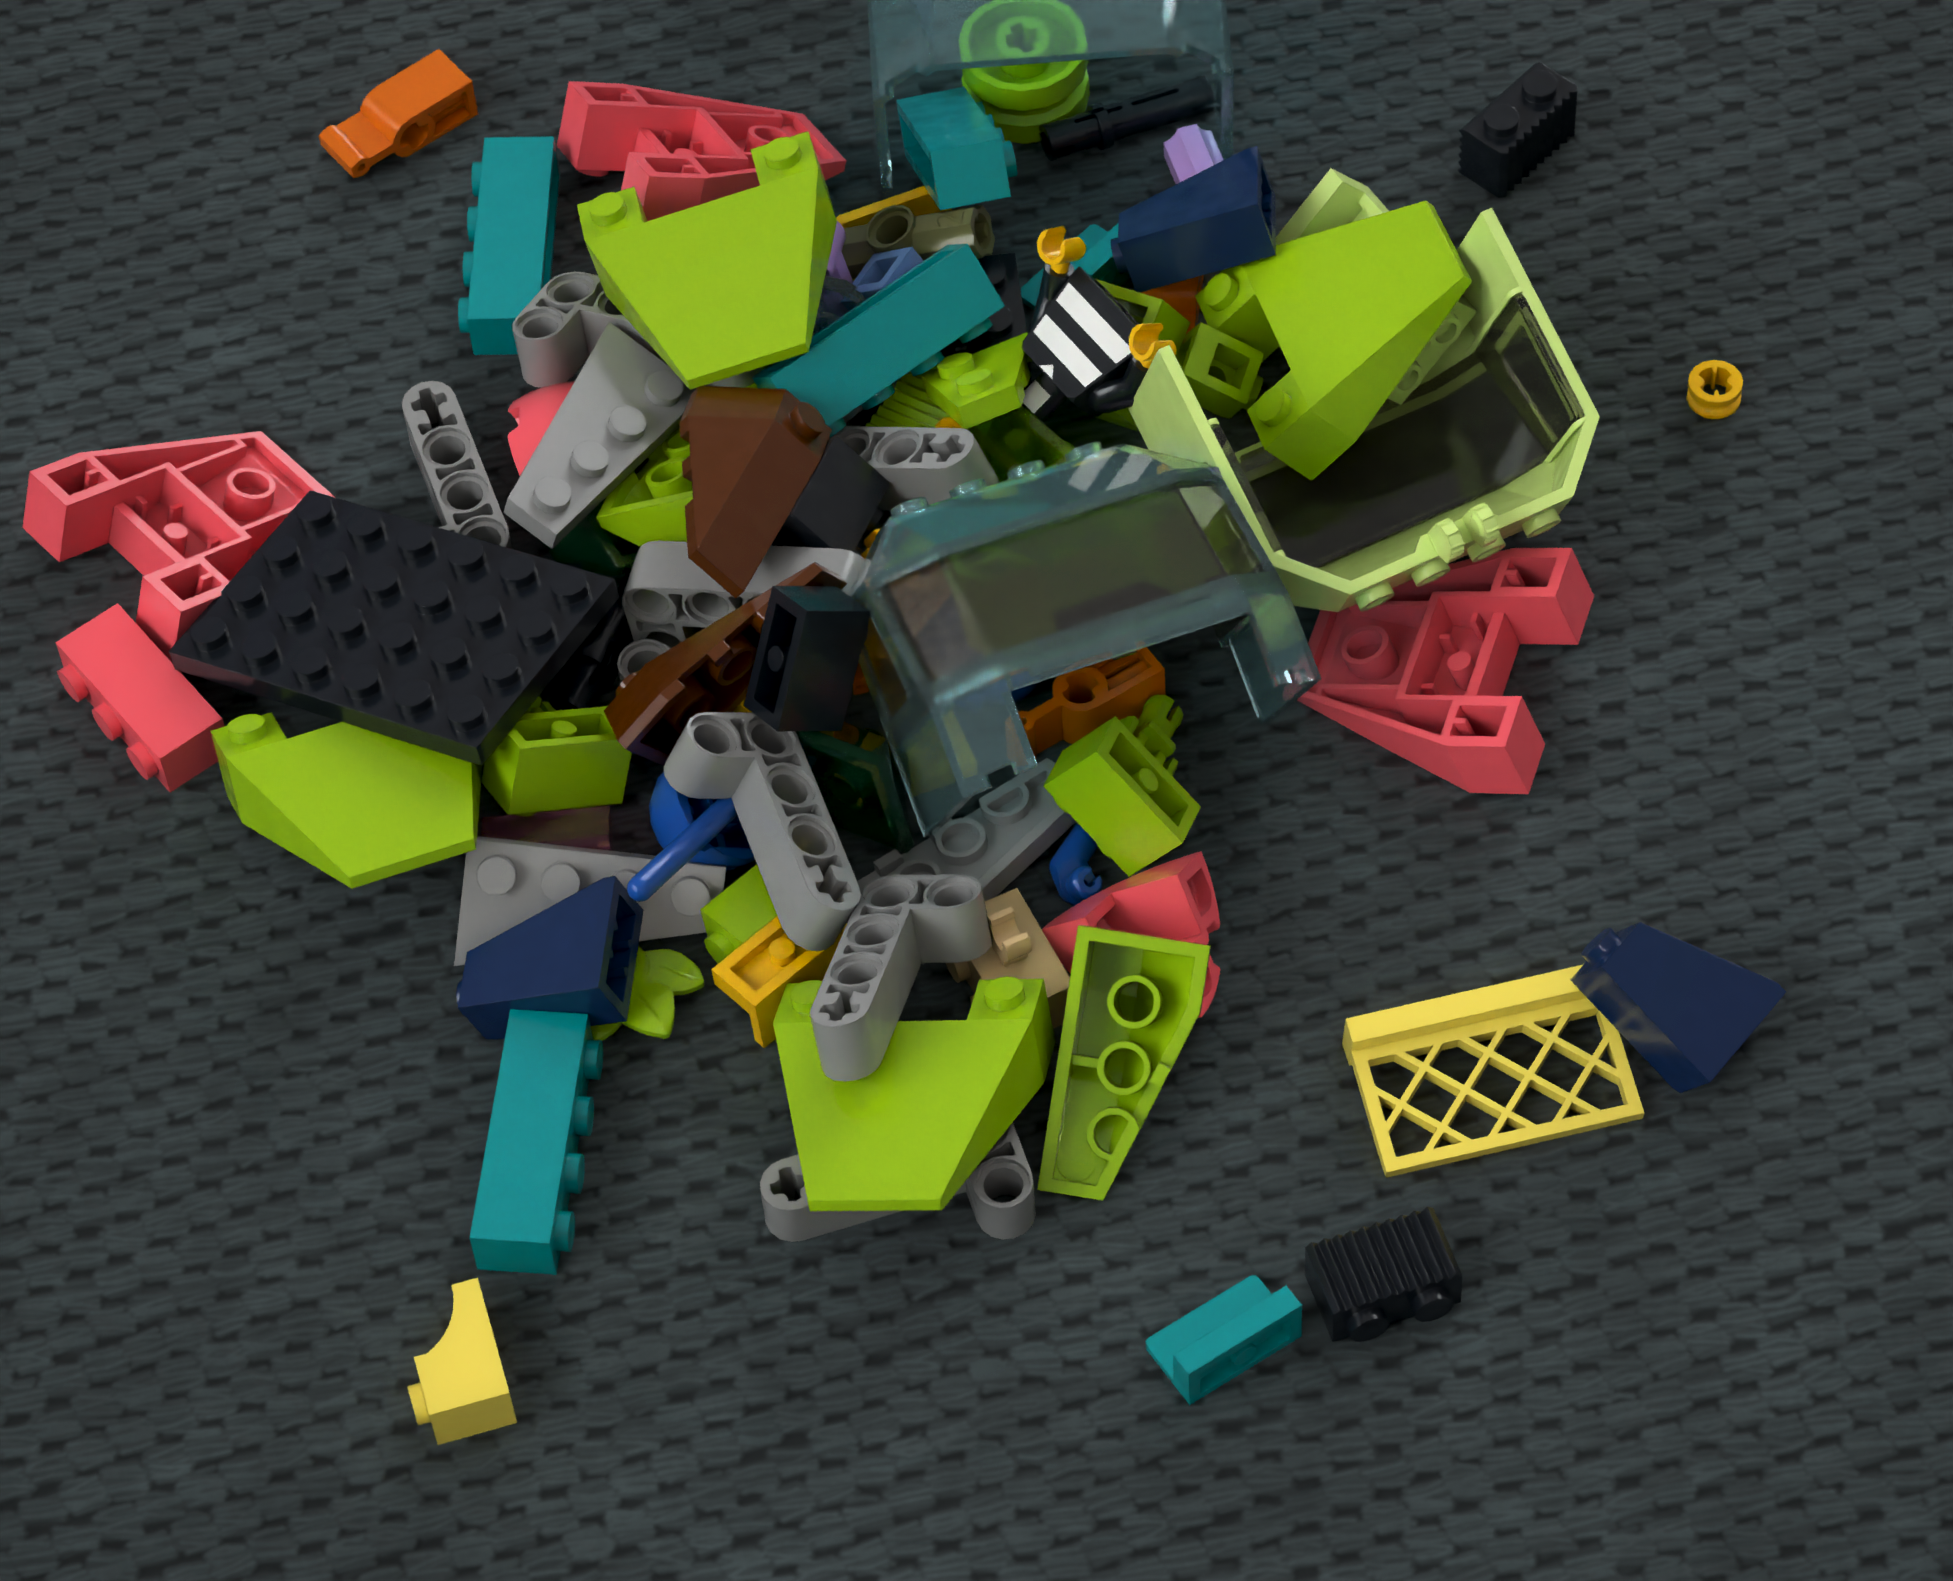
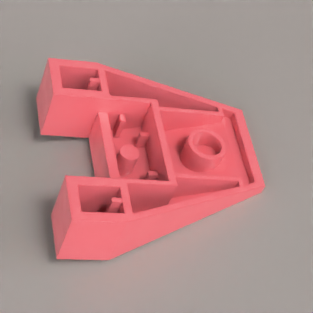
(675, 144)
(174, 511)
(1436, 660)

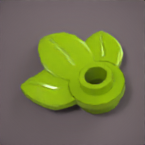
(656, 981)

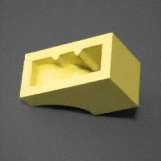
(463, 1375)

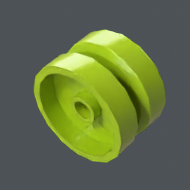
(1029, 95)

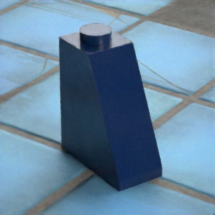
(1199, 225)
(560, 960)
(1674, 1000)

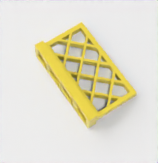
(1464, 1021)

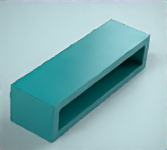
(955, 148)
(510, 236)
(890, 336)
(534, 1142)

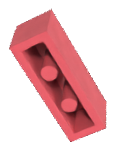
(139, 698)

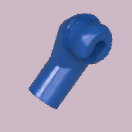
(1071, 867)

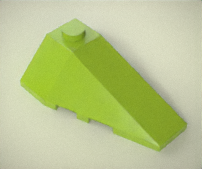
(654, 500)
(1120, 1036)

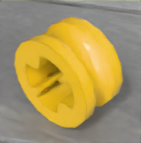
(1713, 373)

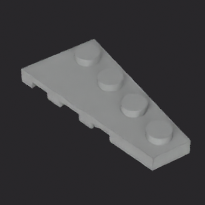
(601, 433)
(991, 842)
(518, 879)

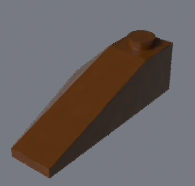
(746, 473)
(696, 675)

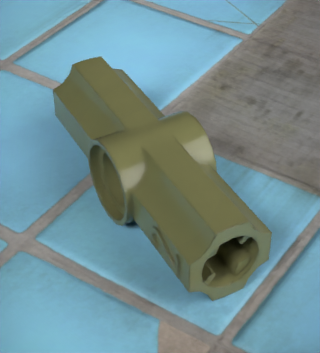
(927, 233)

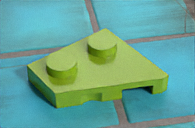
(981, 383)

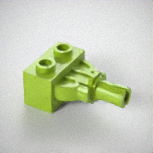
(557, 762)
(1124, 790)

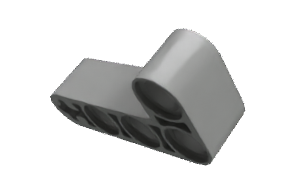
(564, 326)
(919, 460)
(452, 464)
(674, 597)
(780, 814)
(878, 958)
(999, 1173)

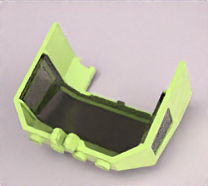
(1448, 474)

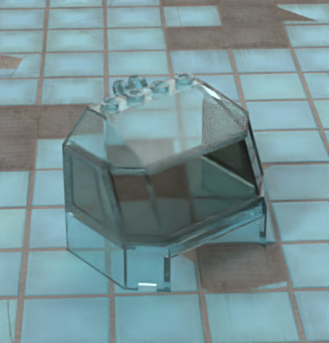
(1048, 581)

